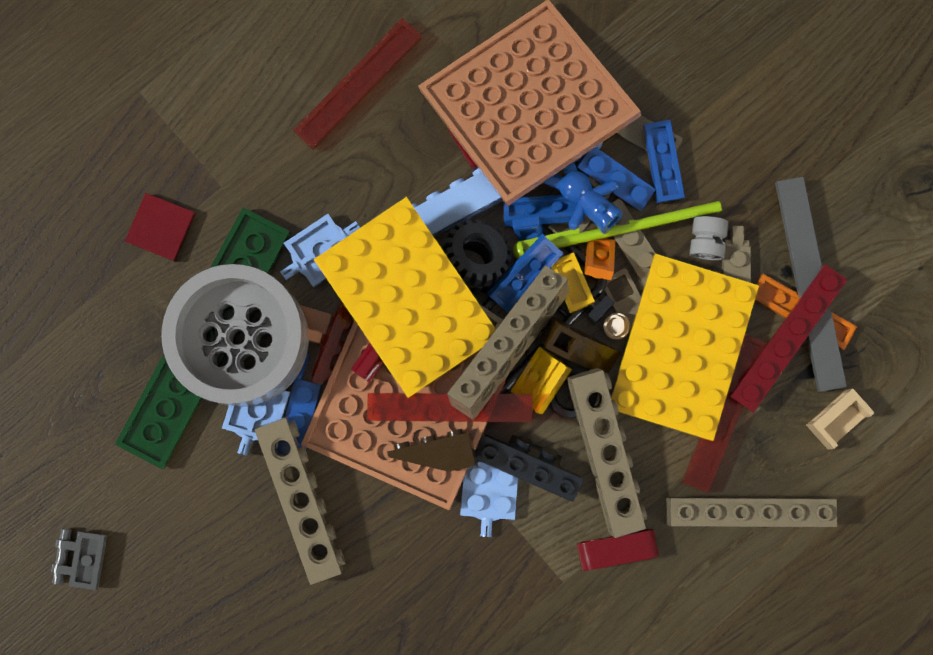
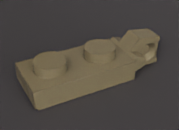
(737, 256)

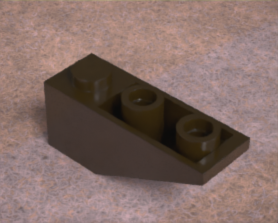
(578, 346)
(443, 454)

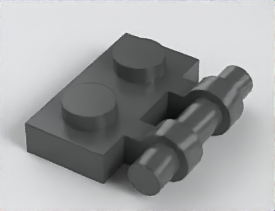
(87, 559)

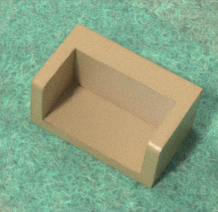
(839, 418)

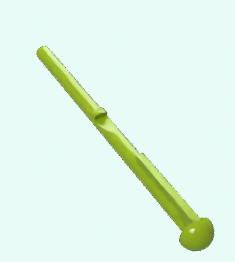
(573, 237)

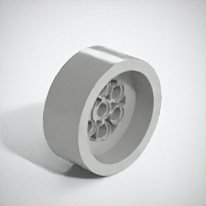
(200, 307)

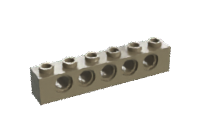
(509, 342)
(752, 512)
(633, 516)
(316, 567)

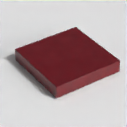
(160, 227)

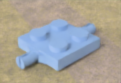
(312, 243)
(245, 419)
(488, 495)

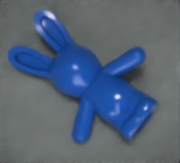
(578, 190)

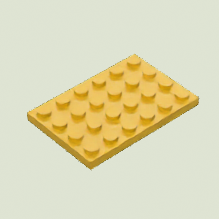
(406, 297)
(683, 347)

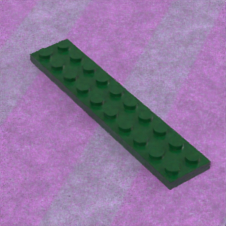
(165, 403)

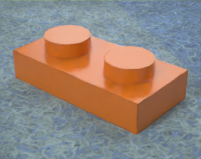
(600, 258)

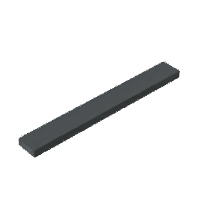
(806, 264)

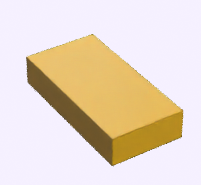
(579, 291)

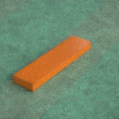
(782, 300)

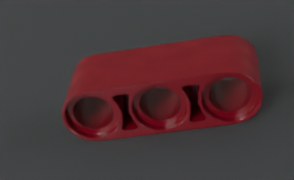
(617, 551)

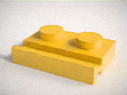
(542, 379)

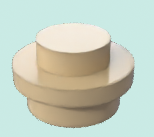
(616, 326)

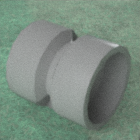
(709, 237)

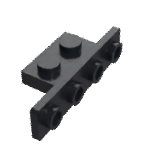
(530, 464)

